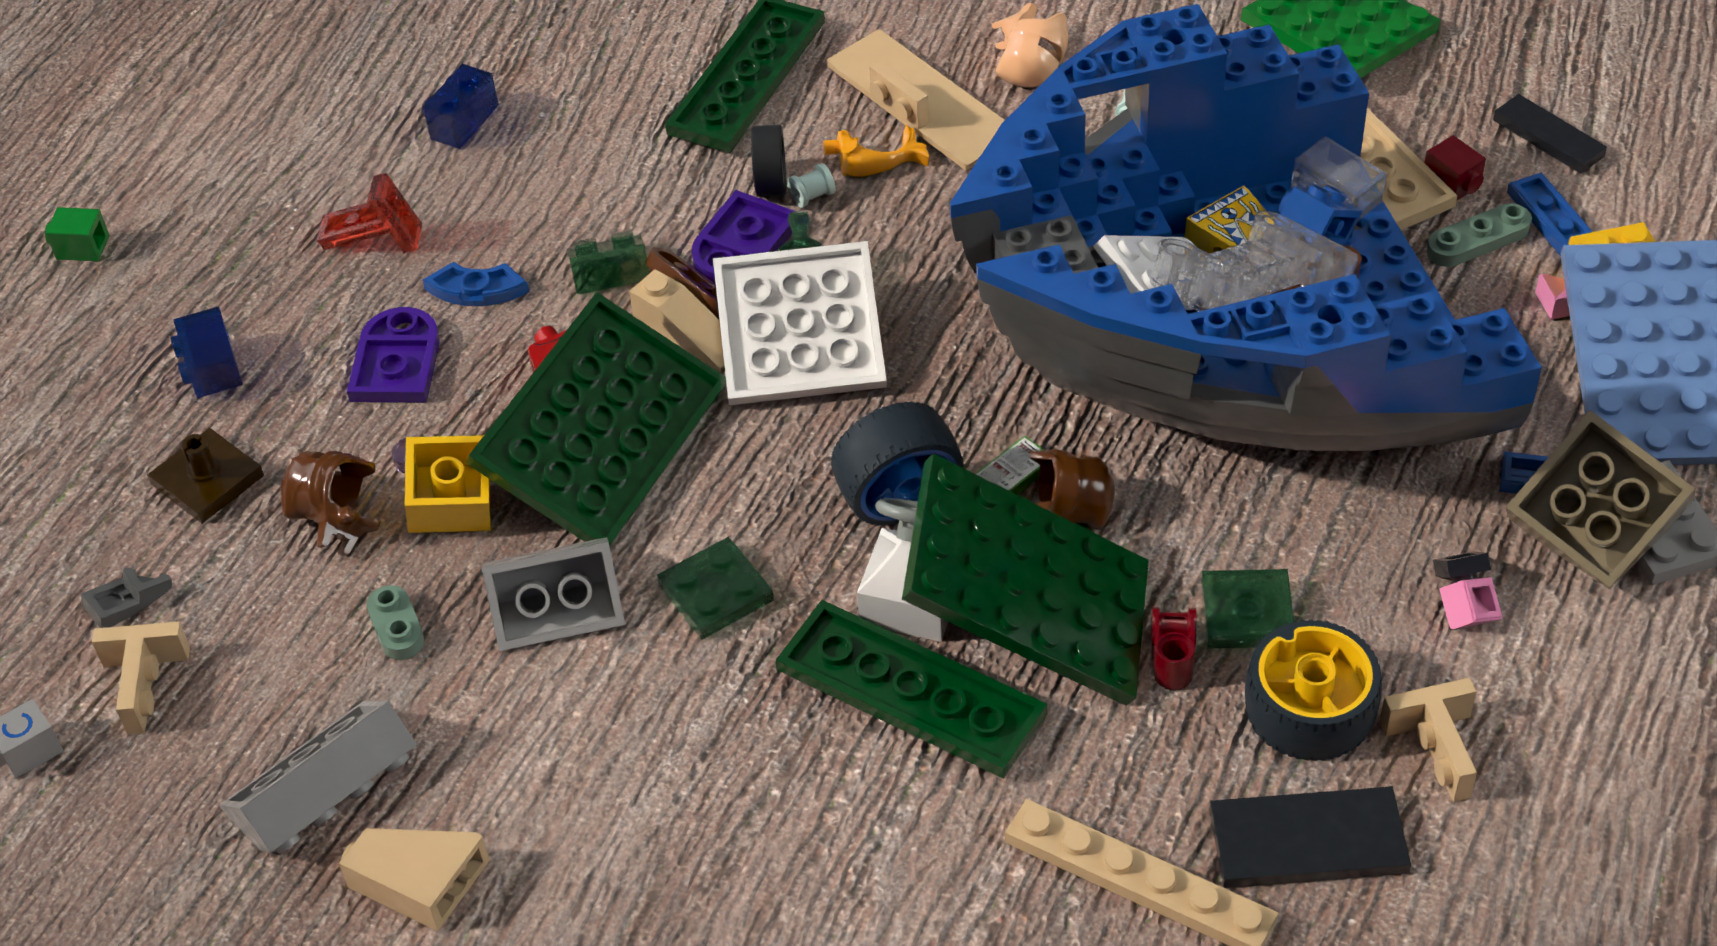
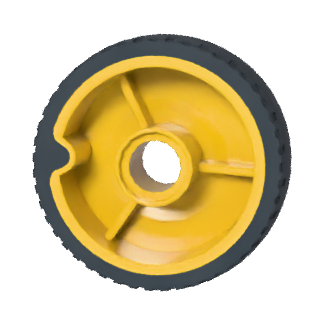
(1313, 690)

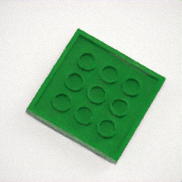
(1365, 29)

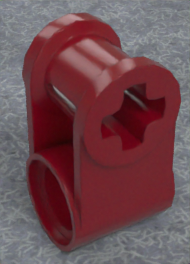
(1173, 647)

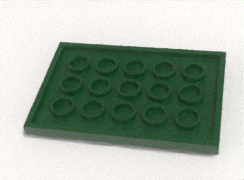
(597, 421)
(1027, 580)

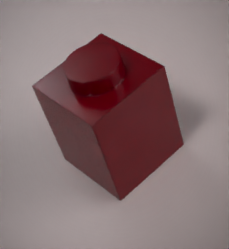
(1457, 165)

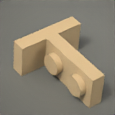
(139, 652)
(1432, 715)

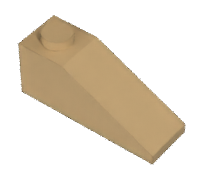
(679, 317)

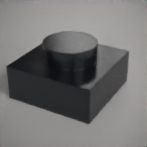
(1462, 566)

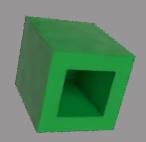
(77, 234)

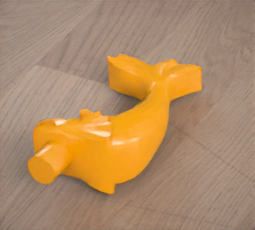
(863, 162)

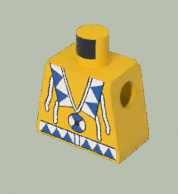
(1223, 222)

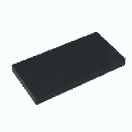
(1309, 837)

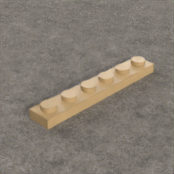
(1140, 877)

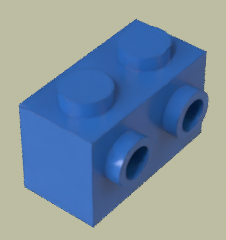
(1321, 211)

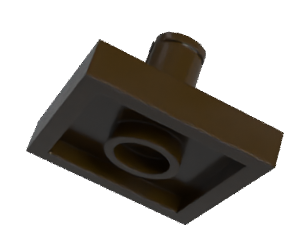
(205, 474)

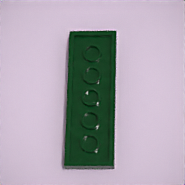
(745, 74)
(912, 688)

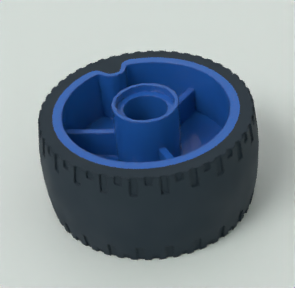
(887, 455)

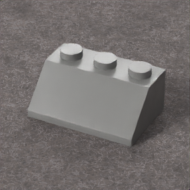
(553, 594)

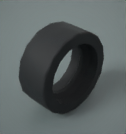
(768, 160)

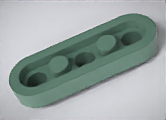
(1479, 235)

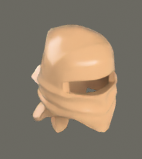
(1023, 60)

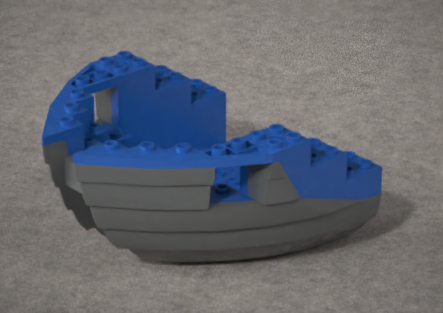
(1289, 370)

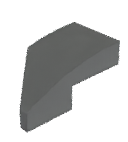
(123, 597)

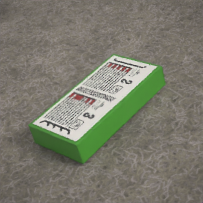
(1013, 467)

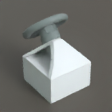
(884, 578)

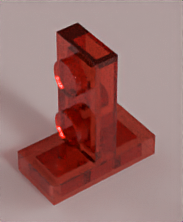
(382, 214)

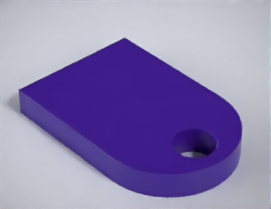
(740, 228)
(395, 362)

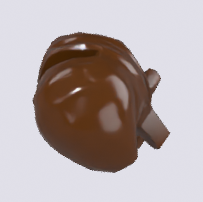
(1075, 486)
(327, 496)

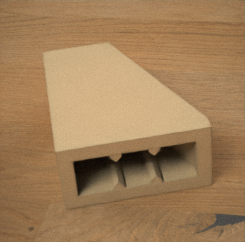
(415, 870)

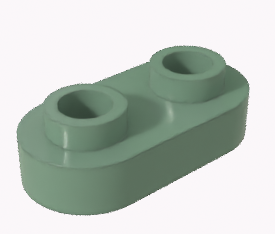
(391, 615)

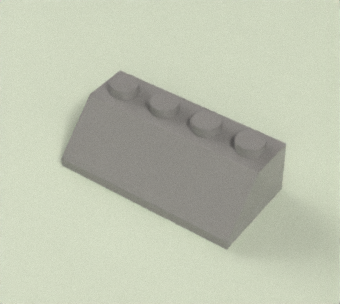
(320, 775)

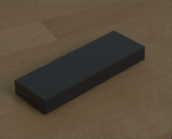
(1550, 133)

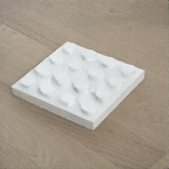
(799, 323)

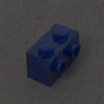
(460, 106)
(206, 352)

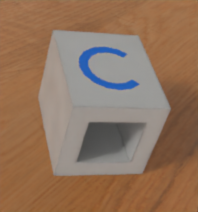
(26, 739)

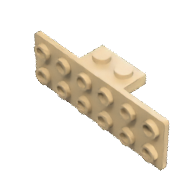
(918, 96)

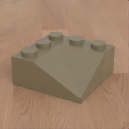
(1600, 501)

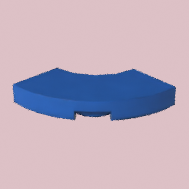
(476, 286)

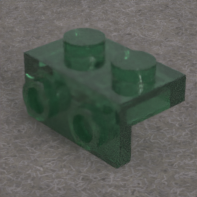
(608, 262)

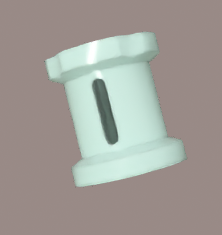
(811, 185)

